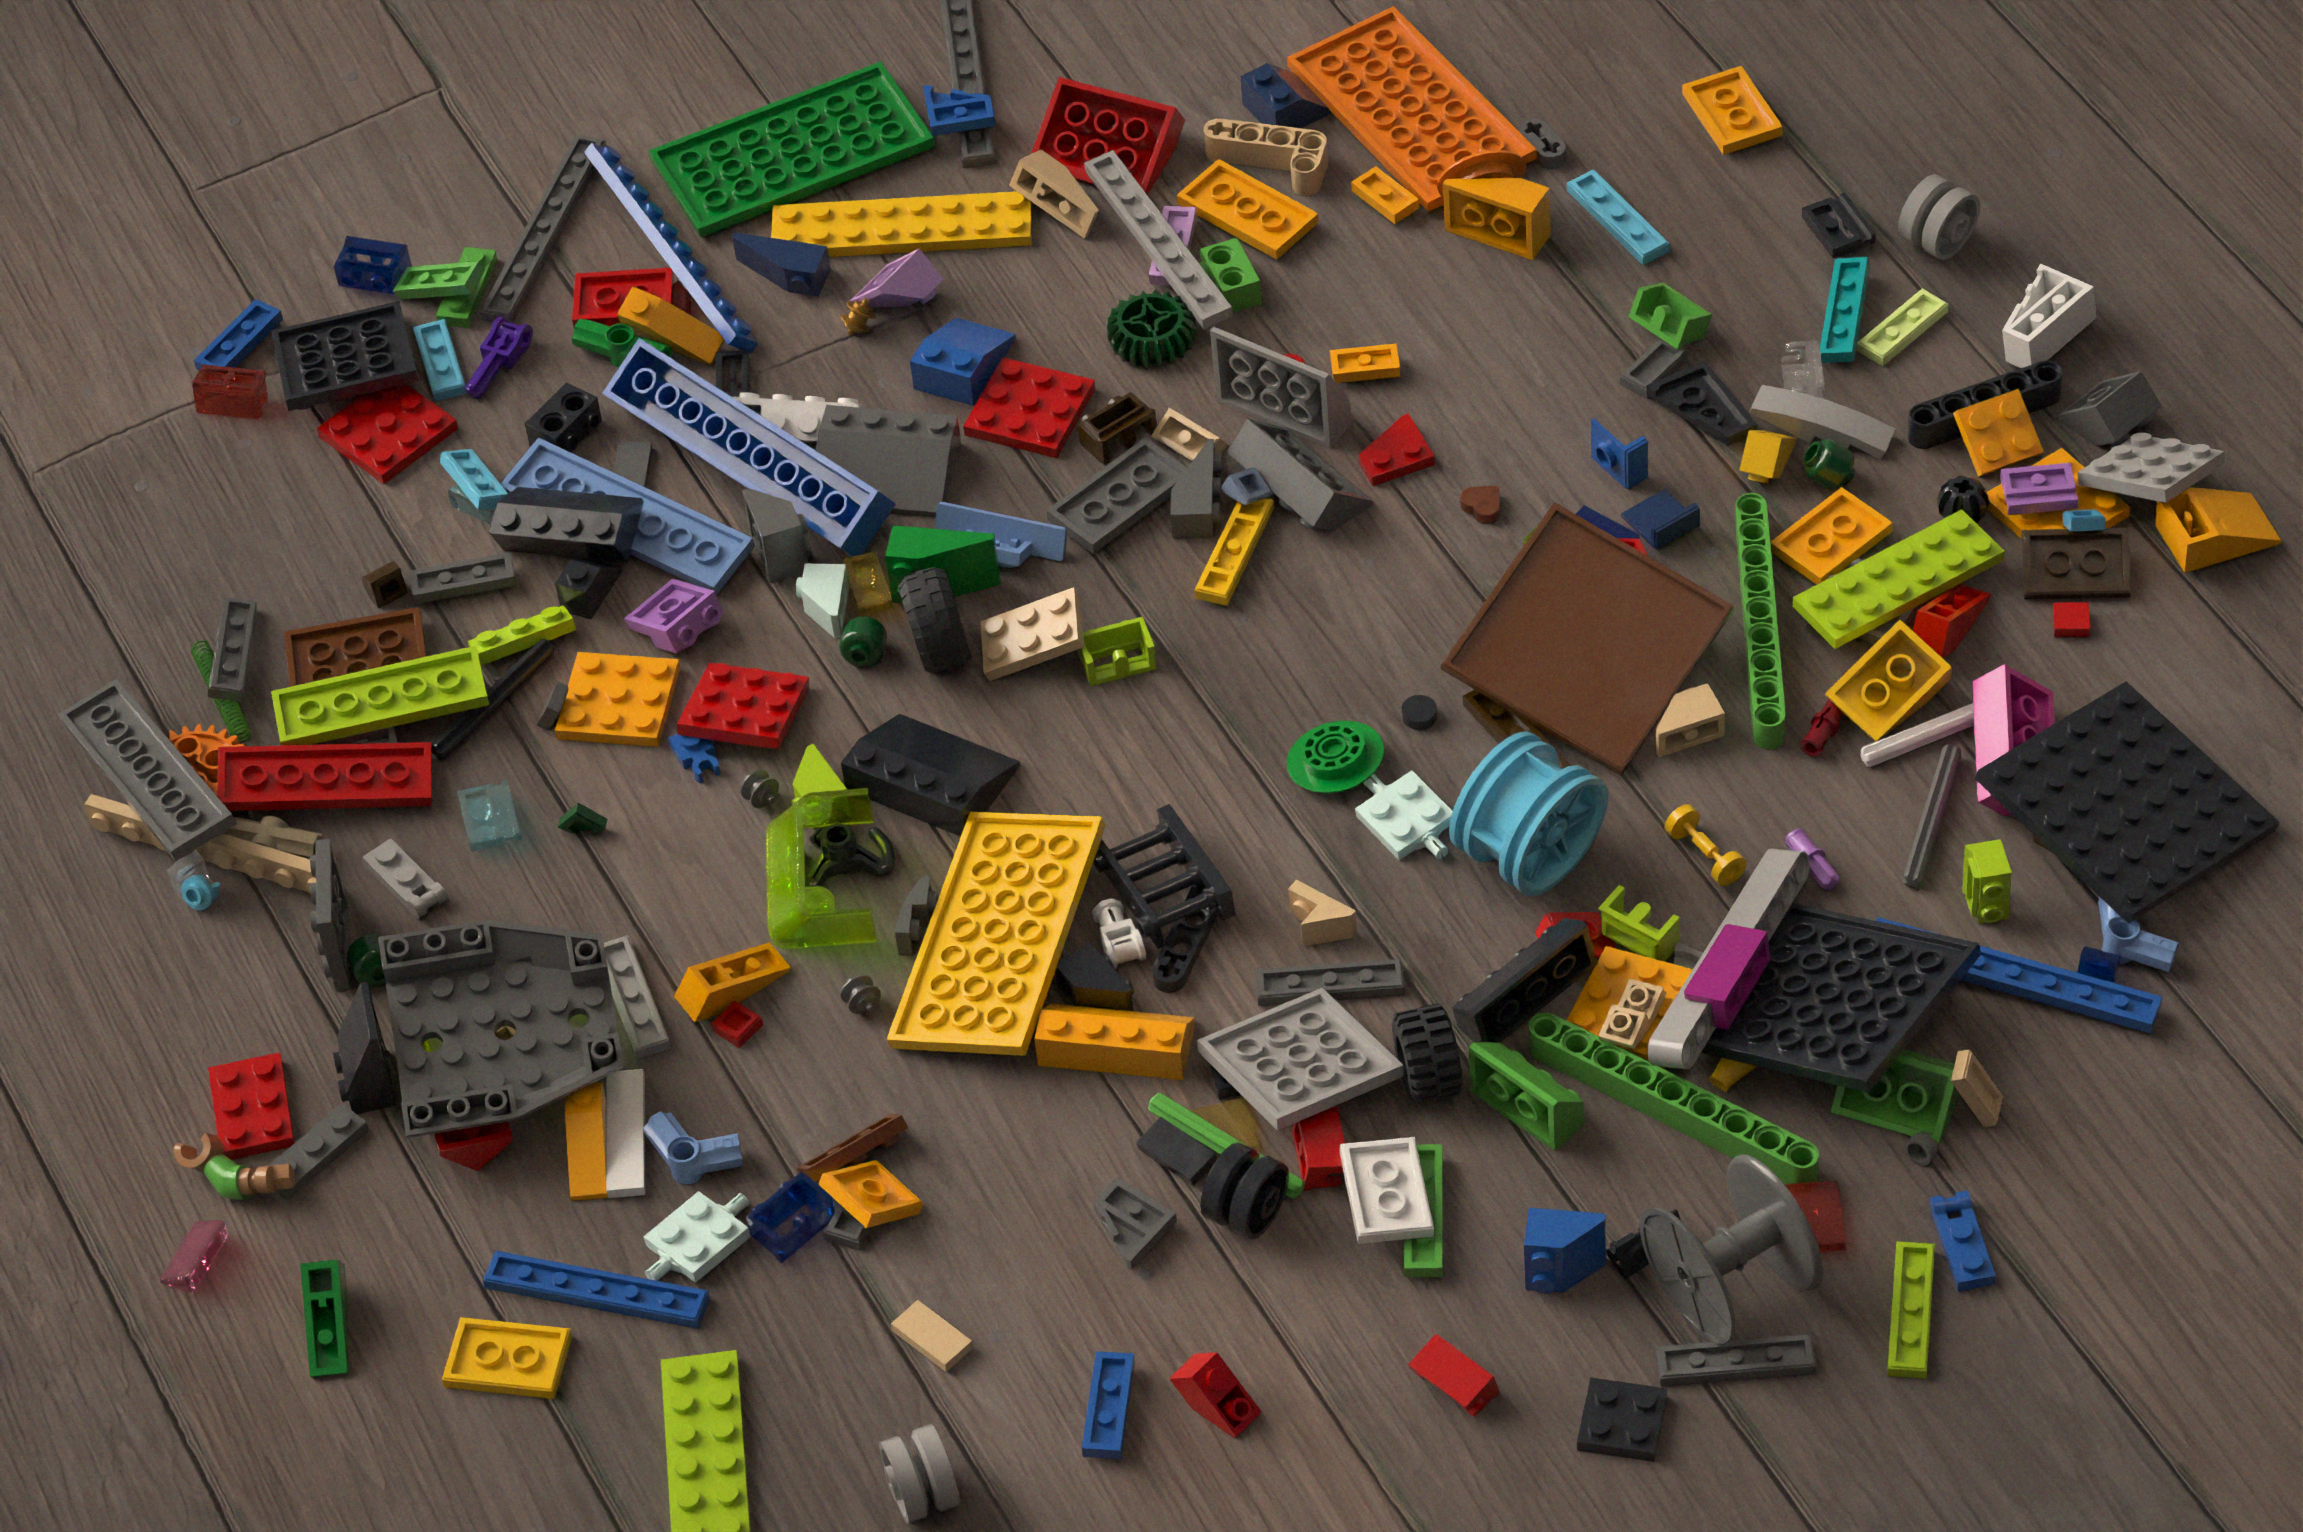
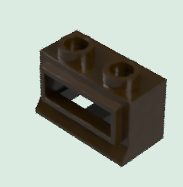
(1115, 421)

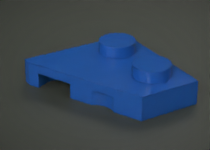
(957, 111)

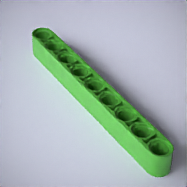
(1760, 621)
(1671, 1099)

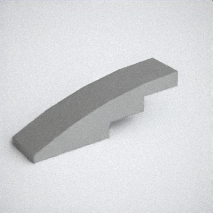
(1813, 416)

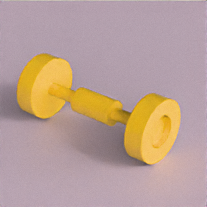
(1683, 822)

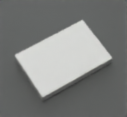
(1386, 1190)

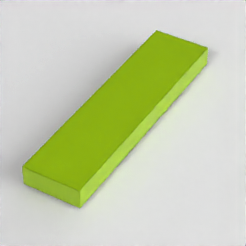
(1911, 1310)

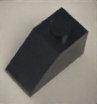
(585, 585)

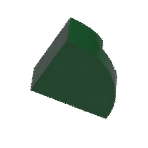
(583, 819)

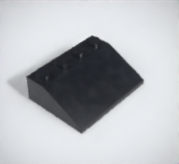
(927, 772)

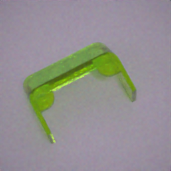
(803, 914)

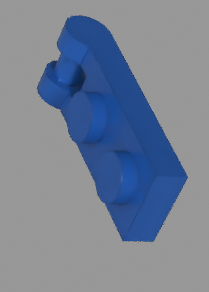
(1962, 1242)

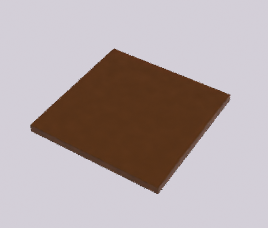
(1587, 638)

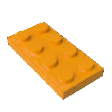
(1248, 209)

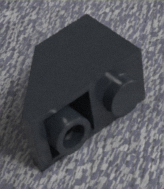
(1091, 981)

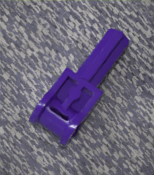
(499, 349)

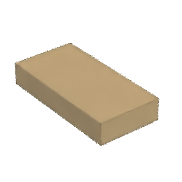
(1977, 1088)
(932, 1335)

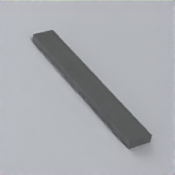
(966, 75)
(541, 232)

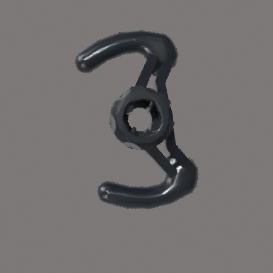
(843, 855)

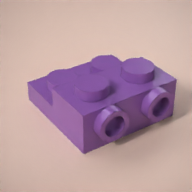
(676, 615)

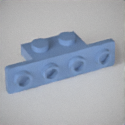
(1014, 536)

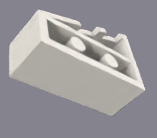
(2048, 317)

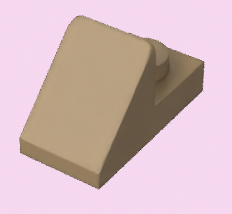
(1322, 916)

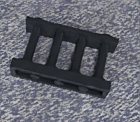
(1184, 851)

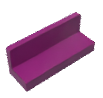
(1730, 972)

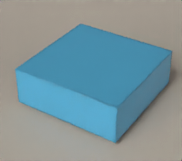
(2083, 520)

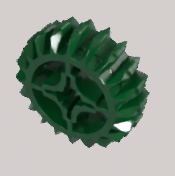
(1151, 329)

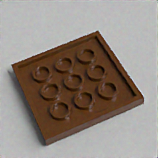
(353, 645)

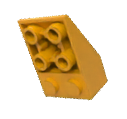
(2213, 526)

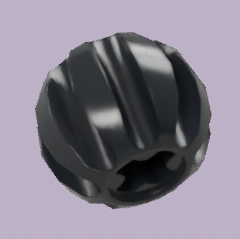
(1963, 494)

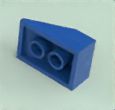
(959, 360)

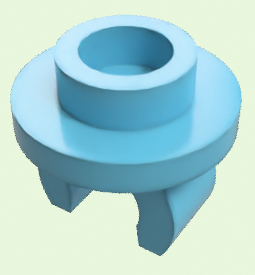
(198, 892)

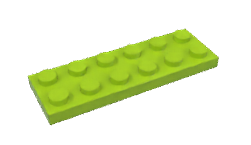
(1898, 579)
(380, 697)
(705, 1443)

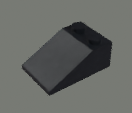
(363, 1057)

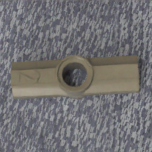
(277, 835)

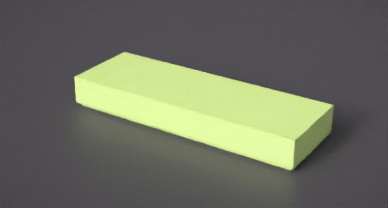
(1902, 327)

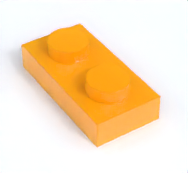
(1385, 195)
(1365, 363)

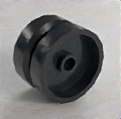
(1244, 1190)

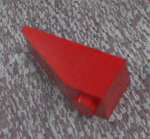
(1949, 617)

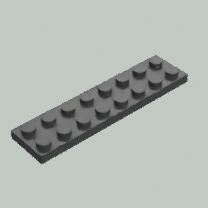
(147, 770)

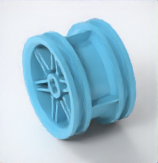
(1528, 813)

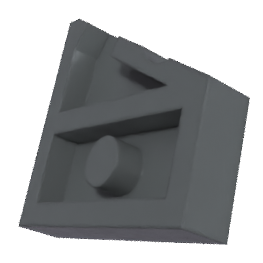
(1132, 1220)

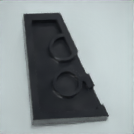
(1705, 402)

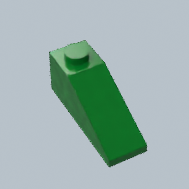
(326, 1317)

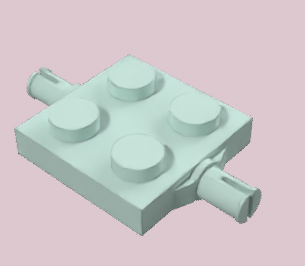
(1405, 815)
(697, 1237)

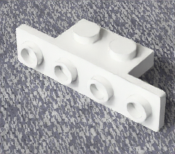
(794, 416)

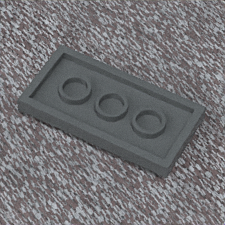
(1117, 495)

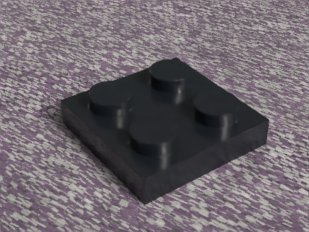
(1622, 1419)

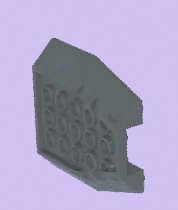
(470, 983)

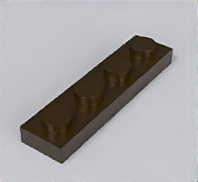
(1500, 721)

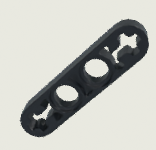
(1184, 962)

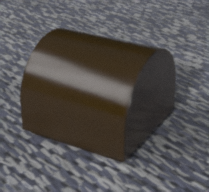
(385, 584)

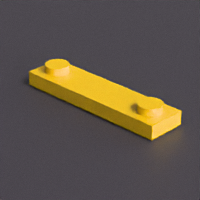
(1233, 551)

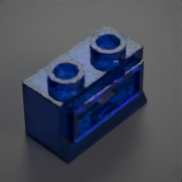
(373, 274)
(782, 1205)

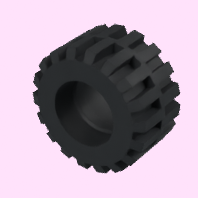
(1428, 1053)

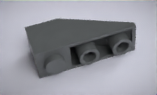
(1194, 496)

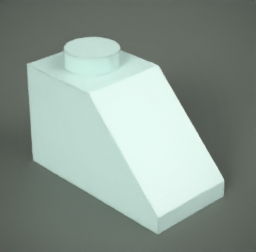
(825, 595)

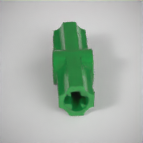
(611, 341)

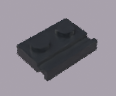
(1838, 225)

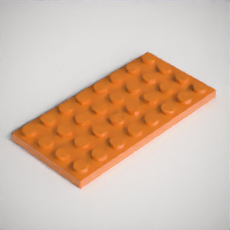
(1404, 101)

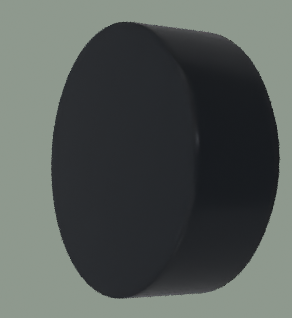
(1419, 712)

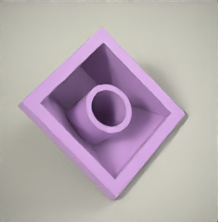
(902, 282)

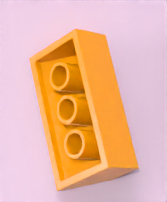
(1114, 1041)

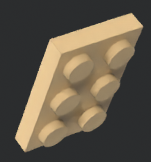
(1032, 634)

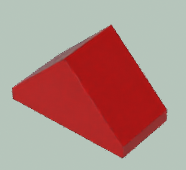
(473, 1145)

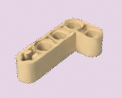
(1270, 147)

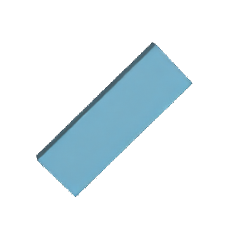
(439, 360)
(473, 478)

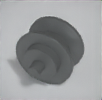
(759, 788)
(860, 994)

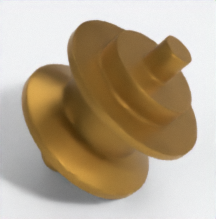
(858, 316)

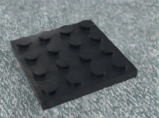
(344, 356)

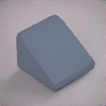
(1246, 486)

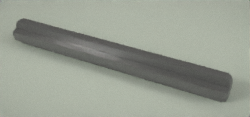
(1932, 816)

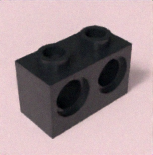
(565, 418)

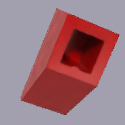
(1215, 1393)

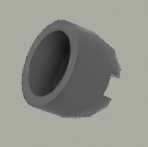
(1919, 1156)

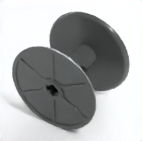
(1768, 1226)

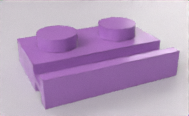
(2039, 488)

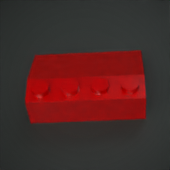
(1094, 120)

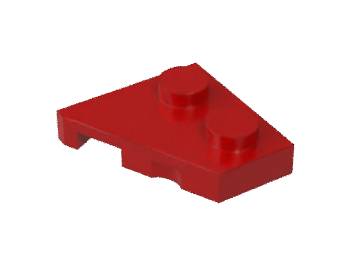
(1396, 453)

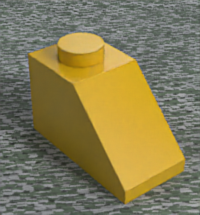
(1766, 454)

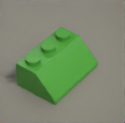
(1524, 1093)
(1907, 1099)

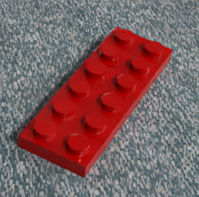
(325, 776)

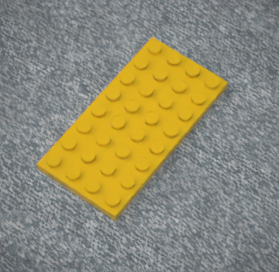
(996, 933)

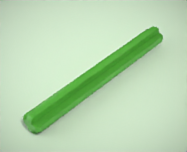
(1206, 1133)

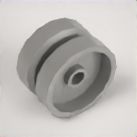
(1939, 217)
(914, 1475)

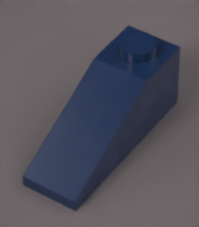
(787, 263)

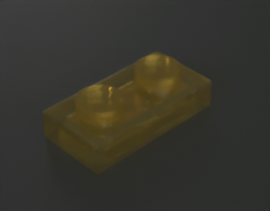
(868, 584)

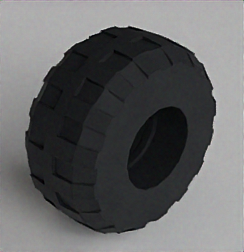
(934, 620)

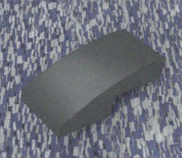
(914, 914)

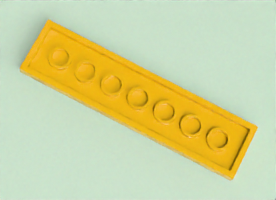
(908, 223)

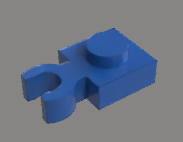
(695, 753)

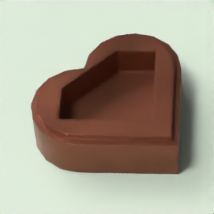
(1482, 502)

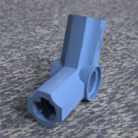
(2133, 943)
(686, 1155)

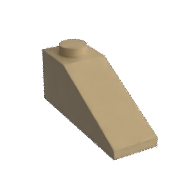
(1055, 191)

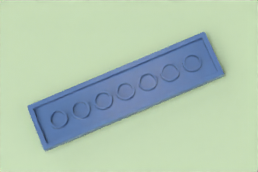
(667, 531)

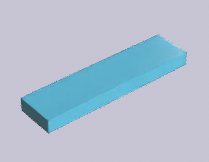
(1618, 217)

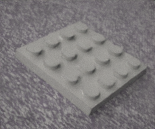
(1300, 1058)

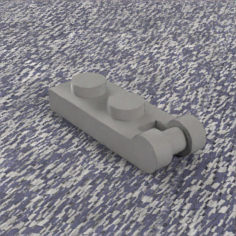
(404, 878)

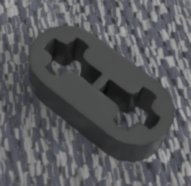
(1548, 140)

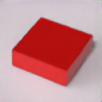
(2071, 619)
(737, 1024)

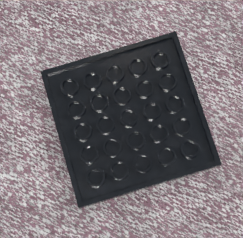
(2127, 801)
(1842, 997)

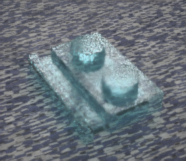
(488, 815)

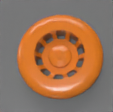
(1485, 165)

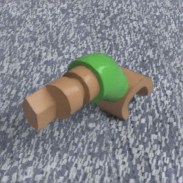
(227, 1177)

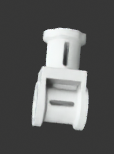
(1118, 935)

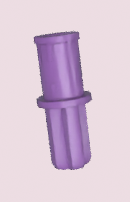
(1818, 866)

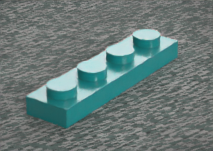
(1844, 309)

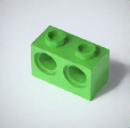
(1232, 274)

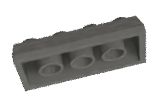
(1298, 476)

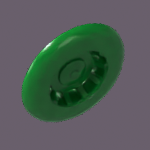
(1345, 755)

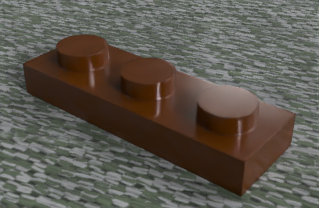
(855, 1148)

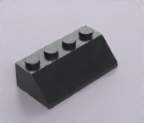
(567, 523)
(1526, 982)

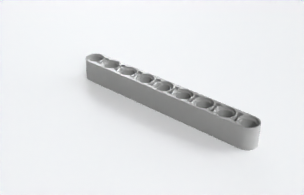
(1759, 906)

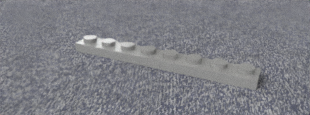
(1158, 239)

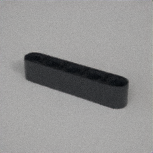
(1934, 422)

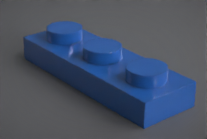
(241, 336)
(1108, 1405)

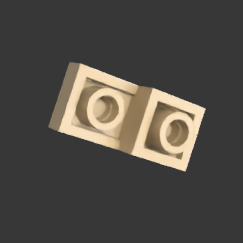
(1633, 1015)

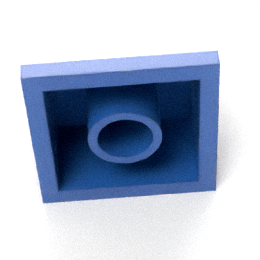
(1562, 1248)

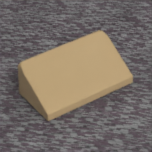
(1184, 435)

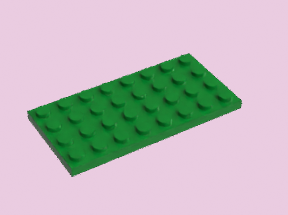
(791, 149)

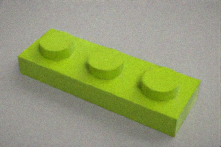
(523, 634)

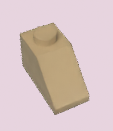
(1690, 720)

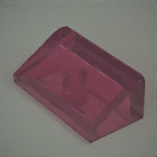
(195, 1255)

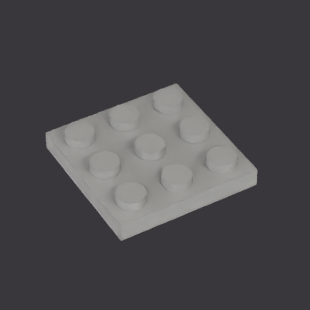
(2151, 467)

